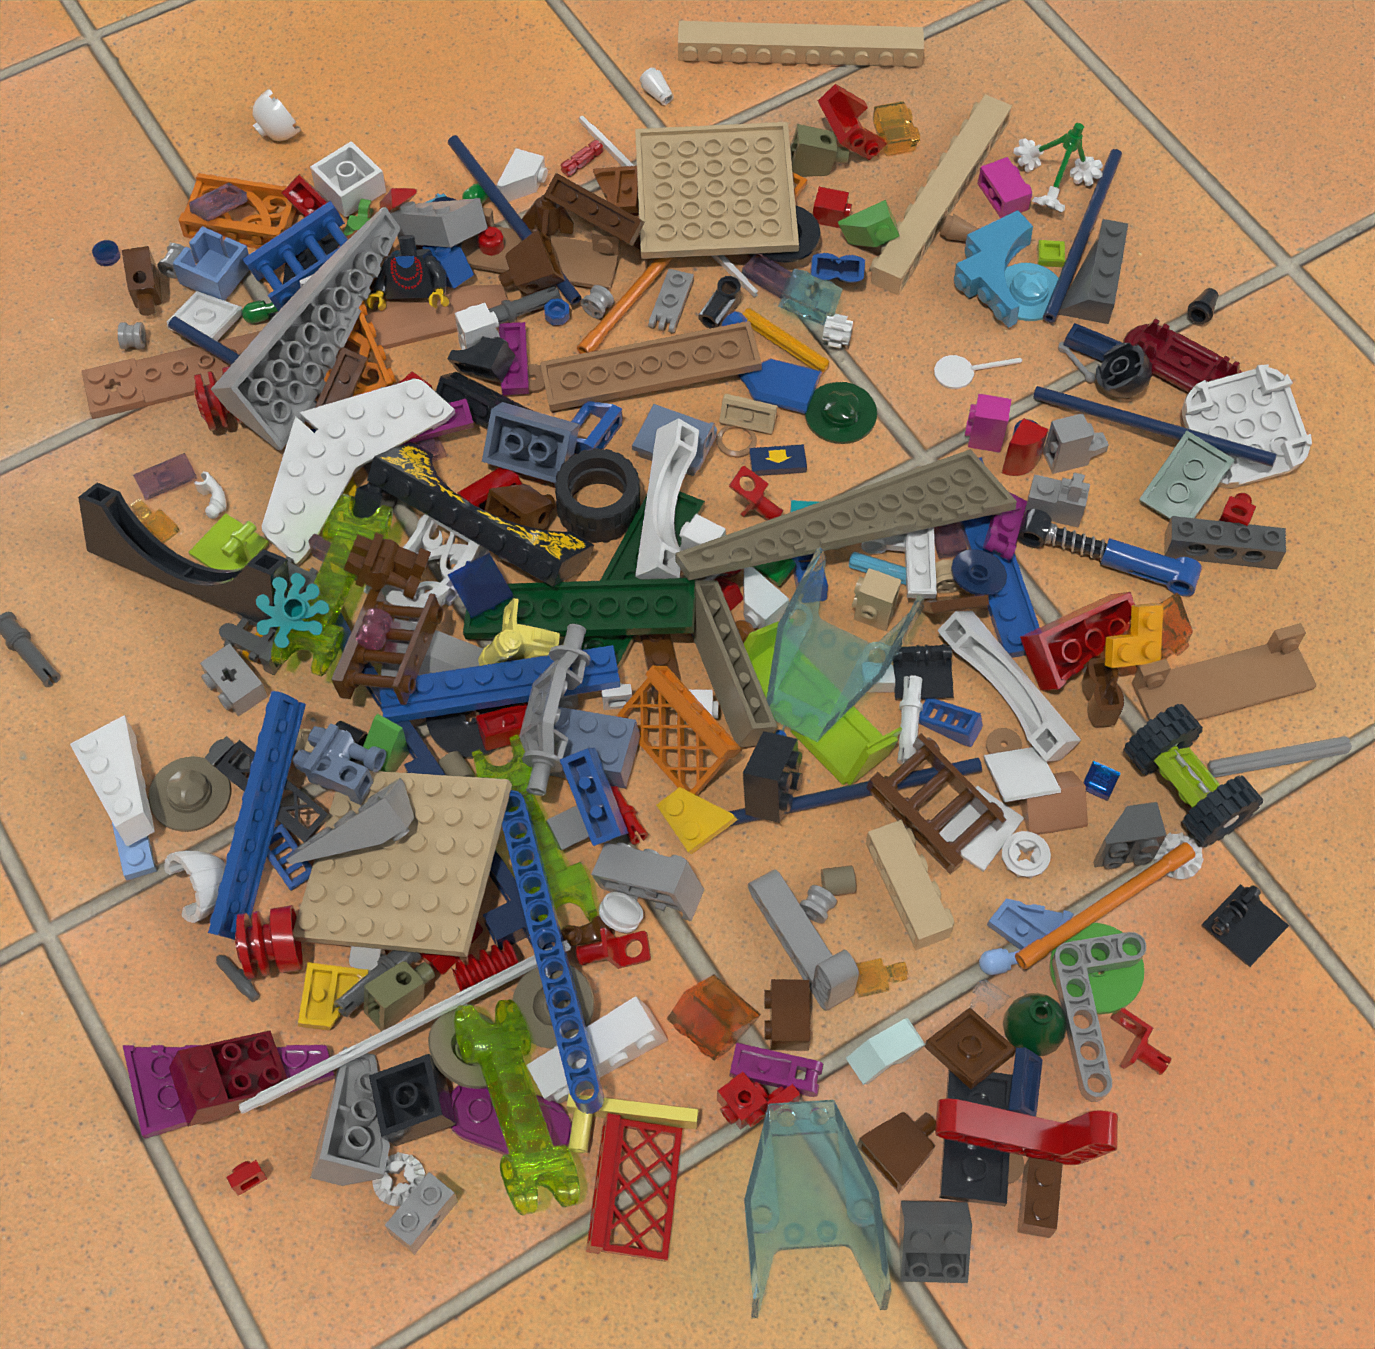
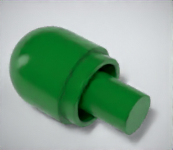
(473, 192)
(258, 311)

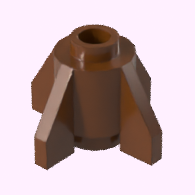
(548, 217)

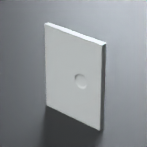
(1021, 774)
(989, 842)

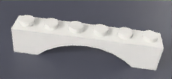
(672, 456)
(1039, 719)

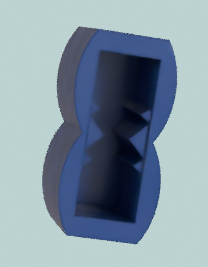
(845, 269)

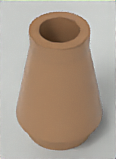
(956, 228)

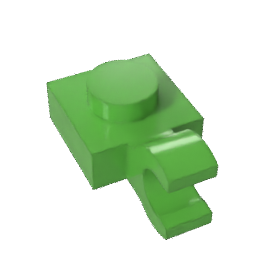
(364, 214)

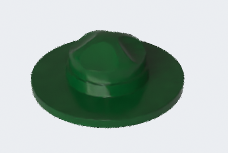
(841, 413)

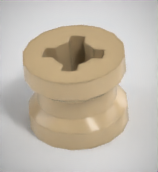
(944, 578)

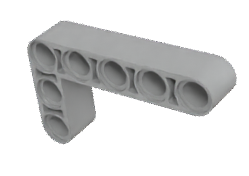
(830, 977)
(1085, 1004)

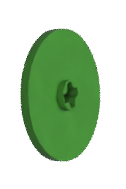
(1111, 988)

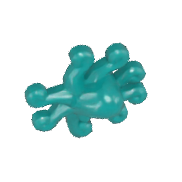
(291, 610)

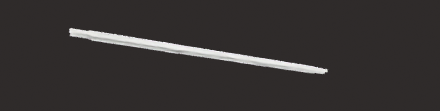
(623, 161)
(391, 1033)

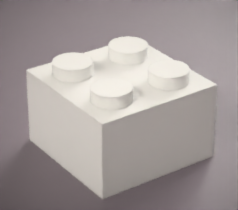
(347, 178)

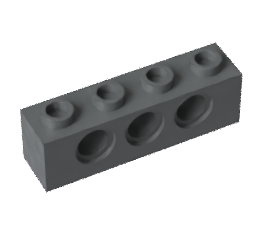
(1225, 542)

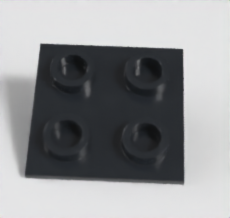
(930, 664)
(1245, 924)

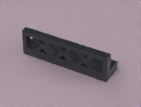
(480, 398)
(290, 821)

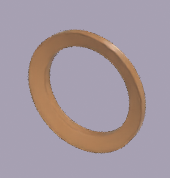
(736, 454)

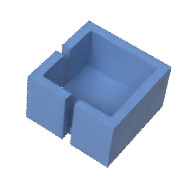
(214, 271)

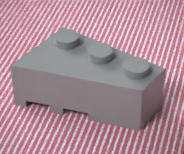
(441, 222)
(649, 876)

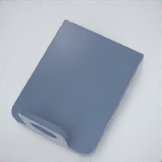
(661, 416)

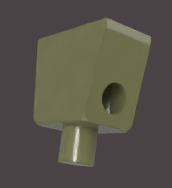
(815, 151)
(395, 993)

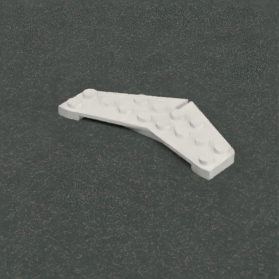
(347, 437)

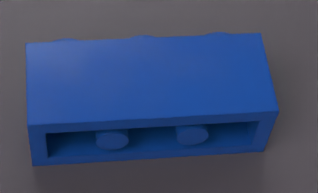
(593, 796)

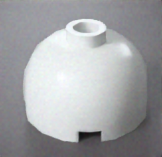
(273, 118)

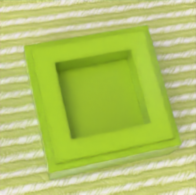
(1051, 253)

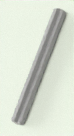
(1279, 756)

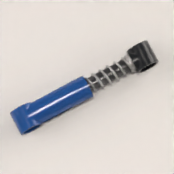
(1177, 574)

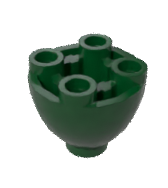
(1026, 1028)

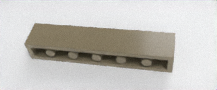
(729, 667)

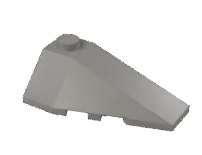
(443, 653)

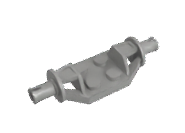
(544, 713)

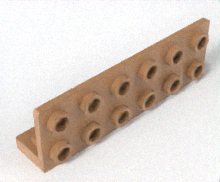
(579, 260)
(1228, 680)

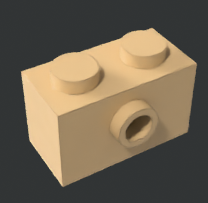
(876, 599)

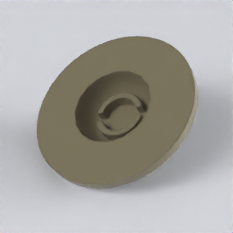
(189, 794)
(534, 1009)
(447, 1055)

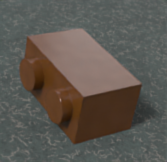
(789, 1015)
(1040, 1197)

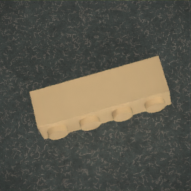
(909, 884)

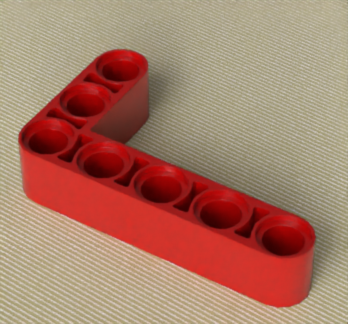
(1027, 1135)

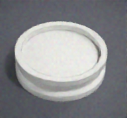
(620, 912)

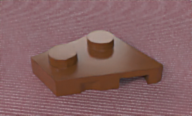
(619, 186)

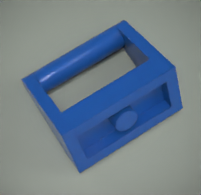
(604, 431)

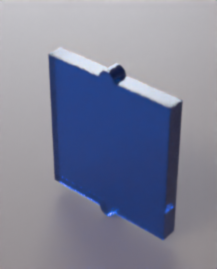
(480, 585)

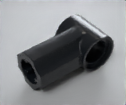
(720, 302)

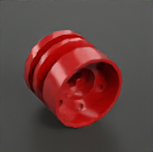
(208, 402)
(268, 942)

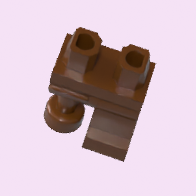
(386, 563)

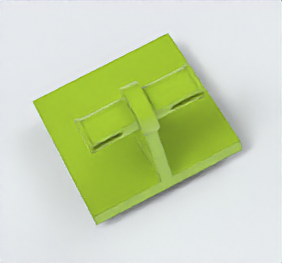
(228, 544)

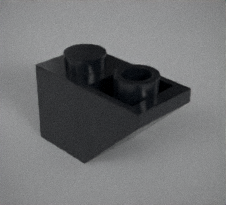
(370, 498)

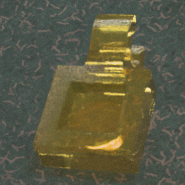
(157, 523)
(874, 976)

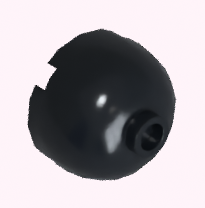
(1124, 371)

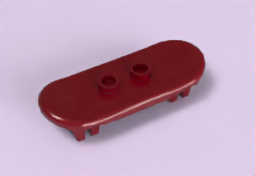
(1178, 357)

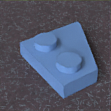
(1025, 923)

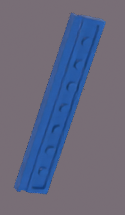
(1011, 607)
(491, 686)
(257, 813)

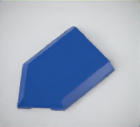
(782, 384)

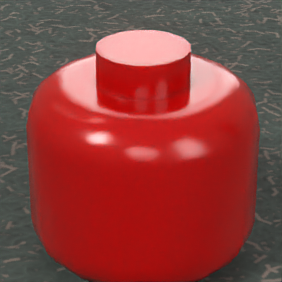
(491, 241)

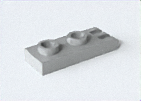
(671, 300)

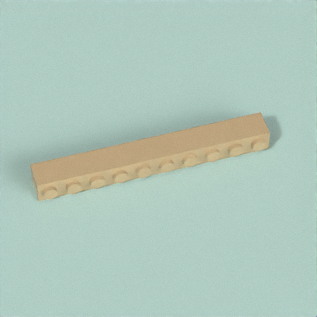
(800, 43)
(941, 194)

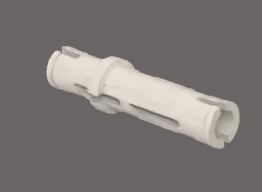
(910, 713)

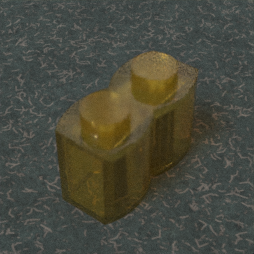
(895, 125)

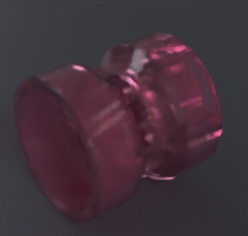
(374, 629)

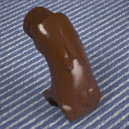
(584, 934)

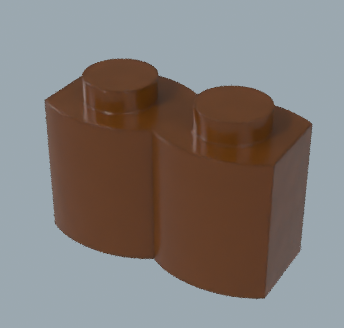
(1103, 693)

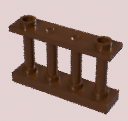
(595, 210)
(355, 656)
(927, 831)

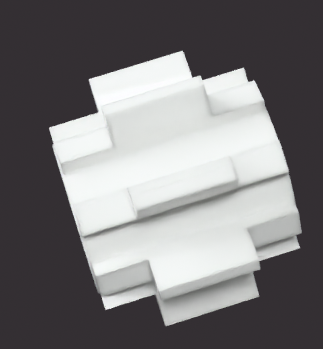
(837, 331)

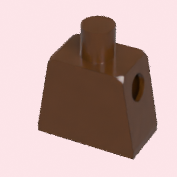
(532, 265)
(142, 279)
(520, 505)
(899, 1147)

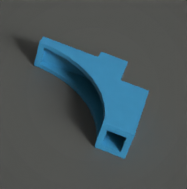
(988, 256)

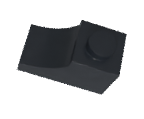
(486, 359)

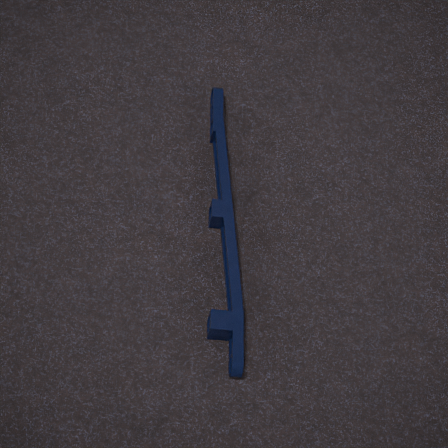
(507, 920)

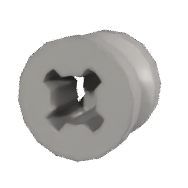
(597, 301)
(131, 335)
(818, 903)

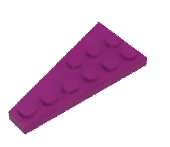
(155, 1091)

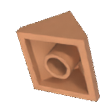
(1057, 810)

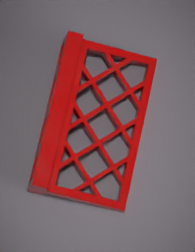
(606, 1184)

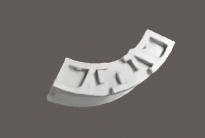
(456, 552)

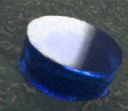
(106, 253)

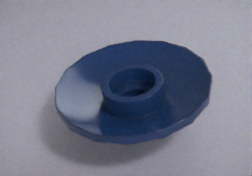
(978, 572)

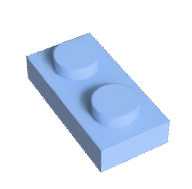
(136, 858)

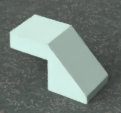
(885, 1049)

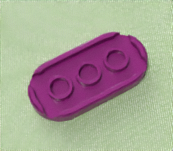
(480, 1126)

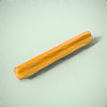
(786, 341)

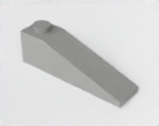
(378, 820)
(350, 1138)

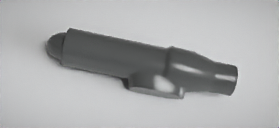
(237, 977)

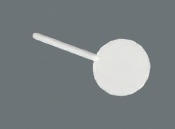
(958, 372)

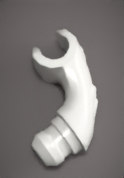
(217, 501)

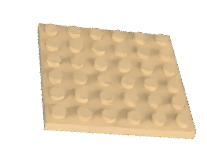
(716, 190)
(412, 890)

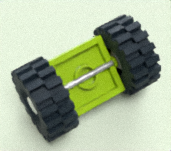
(1215, 807)

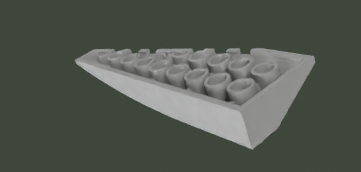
(300, 344)

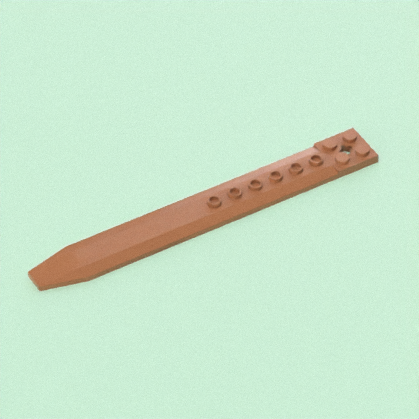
(172, 373)

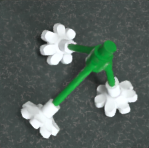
(1084, 168)

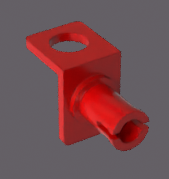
(755, 497)
(1238, 509)
(614, 949)
(1140, 1048)

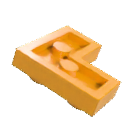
(1142, 644)

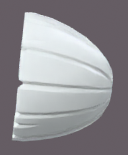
(205, 875)

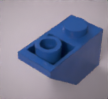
(453, 262)

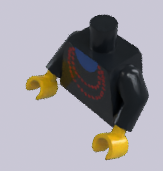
(410, 275)

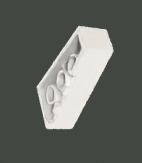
(116, 774)
(614, 1042)

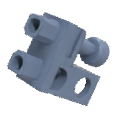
(331, 764)

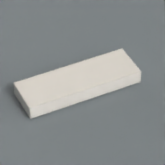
(920, 564)

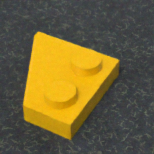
(694, 818)
(321, 988)

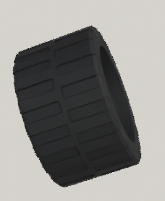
(590, 468)

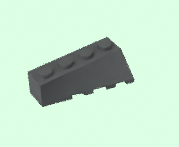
(1096, 283)

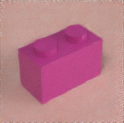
(1004, 187)
(988, 422)

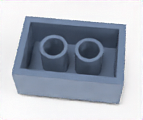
(528, 441)
(612, 736)

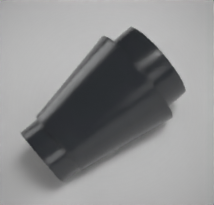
(1203, 306)

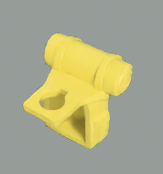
(517, 640)

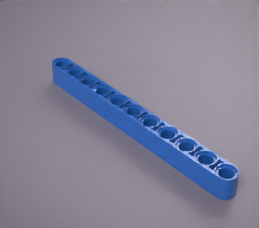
(553, 959)

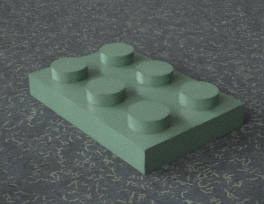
(1187, 478)

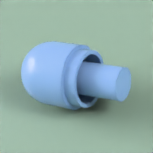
(997, 961)

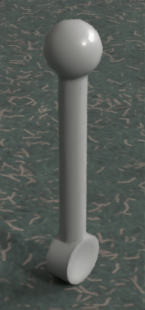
(1089, 376)

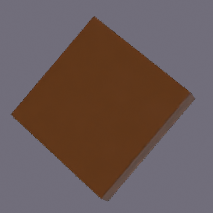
(955, 603)
(970, 1048)

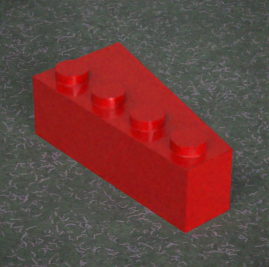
(1071, 641)

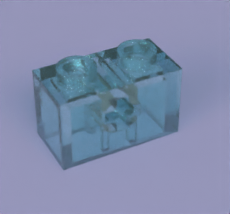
(810, 296)

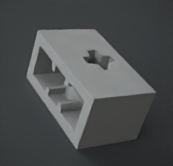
(245, 688)
(421, 1213)

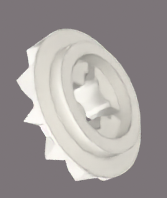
(1026, 842)
(1188, 869)
(413, 1173)

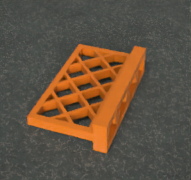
(697, 718)

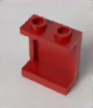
(842, 113)

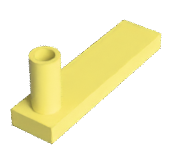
(629, 1110)

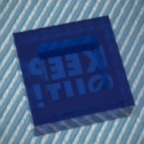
(1101, 780)

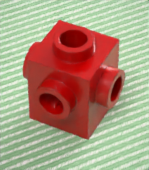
(742, 1101)

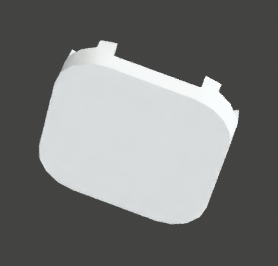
(1252, 411)

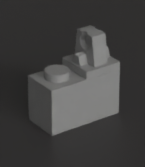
(1072, 443)
(1060, 499)

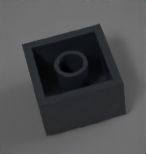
(772, 777)
(411, 1100)

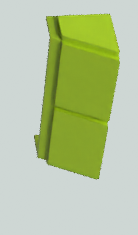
(850, 745)

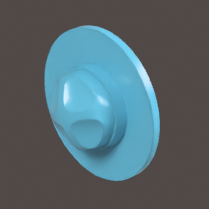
(1031, 288)

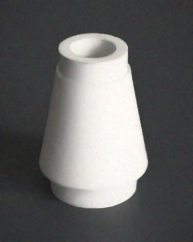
(656, 86)

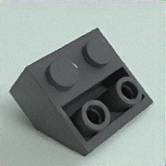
(1133, 837)
(934, 1241)

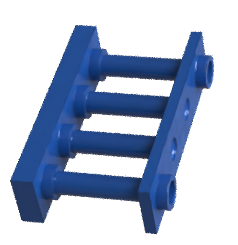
(291, 243)

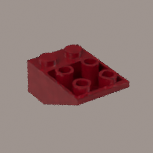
(223, 1074)

